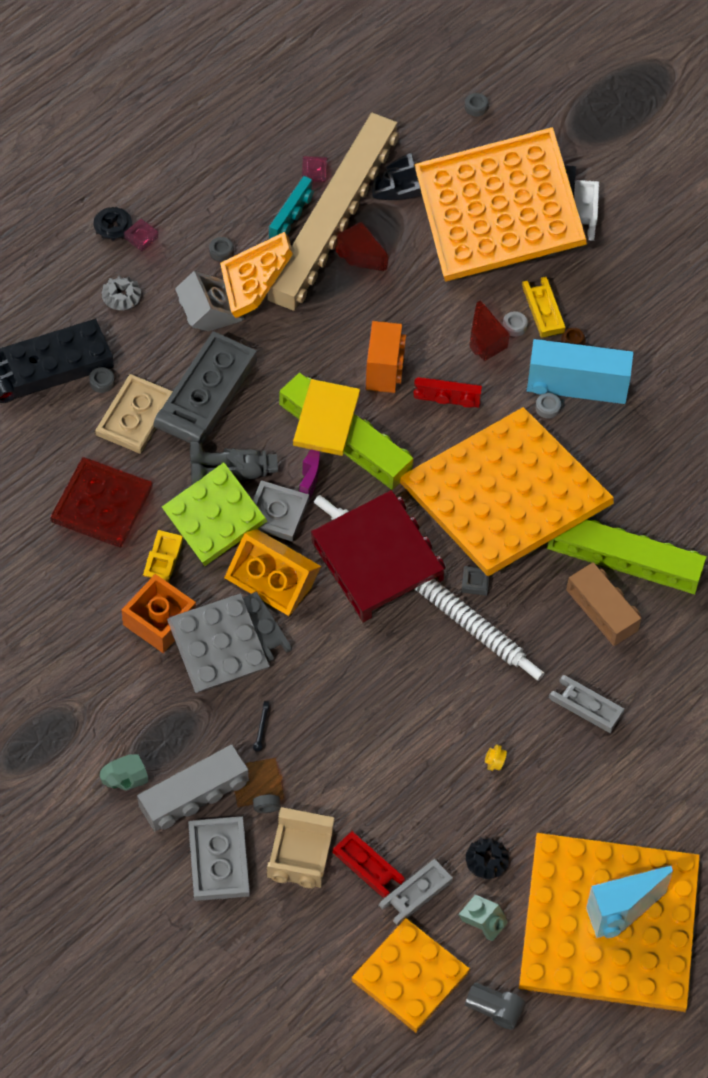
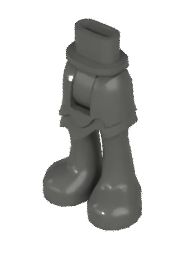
(242, 463)

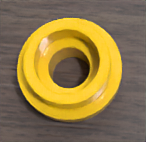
(495, 758)

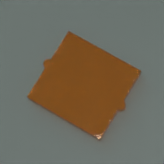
(263, 780)

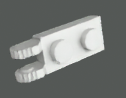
(587, 204)

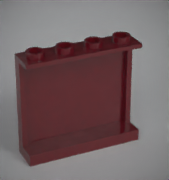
(377, 553)

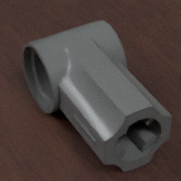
(502, 1008)

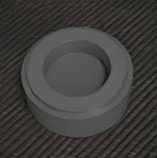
(476, 104)
(221, 249)
(101, 380)
(266, 803)

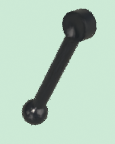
(258, 746)

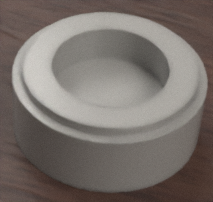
(515, 323)
(548, 405)

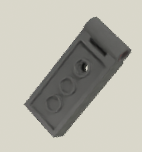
(206, 389)

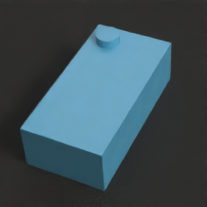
(579, 371)

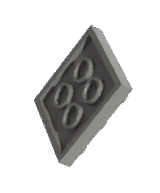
(218, 643)

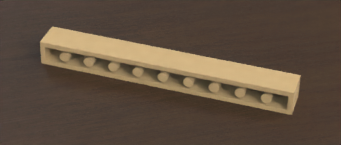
(333, 210)

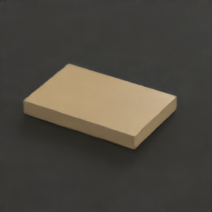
(133, 413)

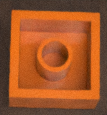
(385, 357)
(151, 607)

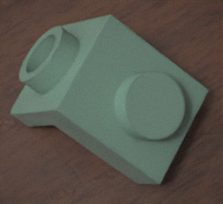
(485, 916)

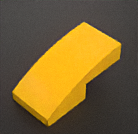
(163, 555)

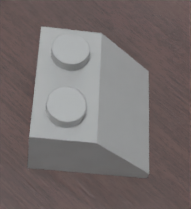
(205, 302)

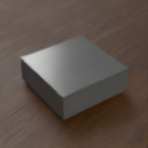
(474, 581)

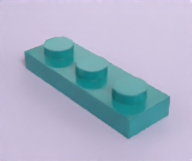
(292, 208)

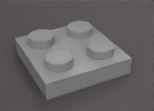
(281, 508)

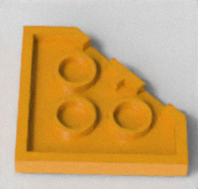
(254, 272)

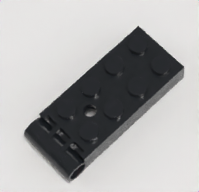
(52, 359)

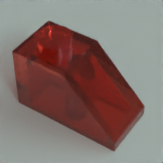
(361, 248)
(487, 333)

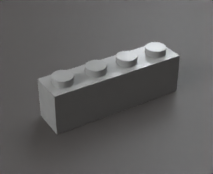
(193, 788)

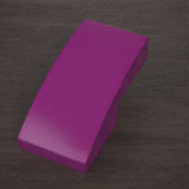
(311, 472)

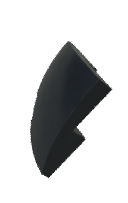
(398, 181)

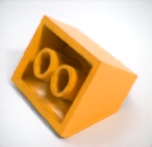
(272, 571)

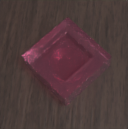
(314, 168)
(141, 235)

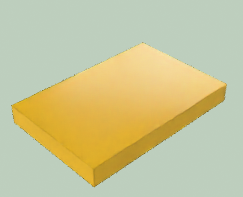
(326, 417)

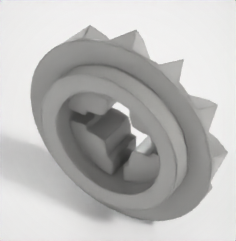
(120, 301)

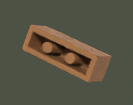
(604, 603)

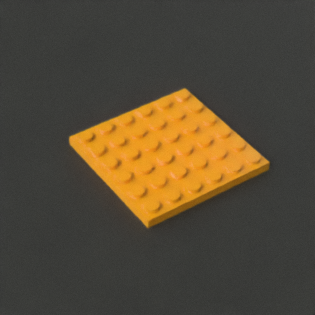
(499, 204)
(506, 491)
(640, 965)

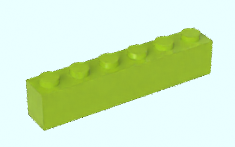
(364, 444)
(632, 554)

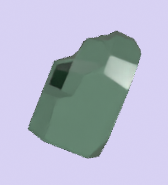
(124, 773)

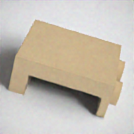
(300, 848)

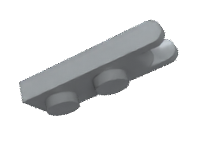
(588, 704)
(417, 890)

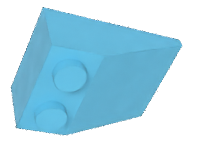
(621, 901)

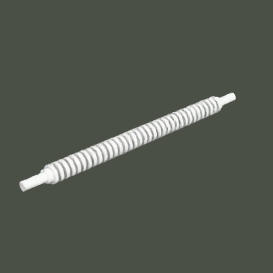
(462, 614)

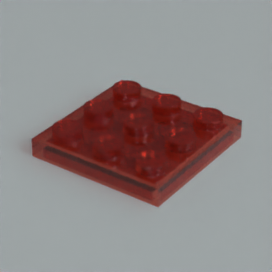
(101, 502)

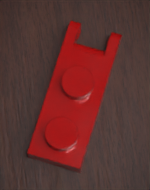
(447, 392)
(366, 863)

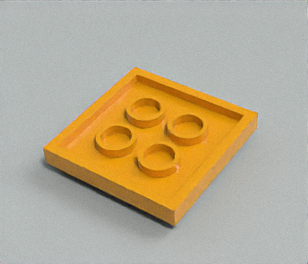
(410, 975)

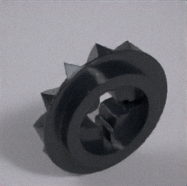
(111, 215)
(495, 866)

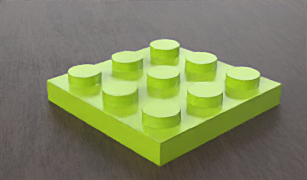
(214, 514)

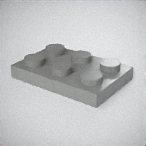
(218, 858)

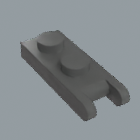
(265, 626)

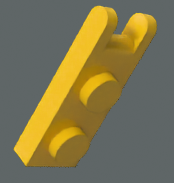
(544, 308)

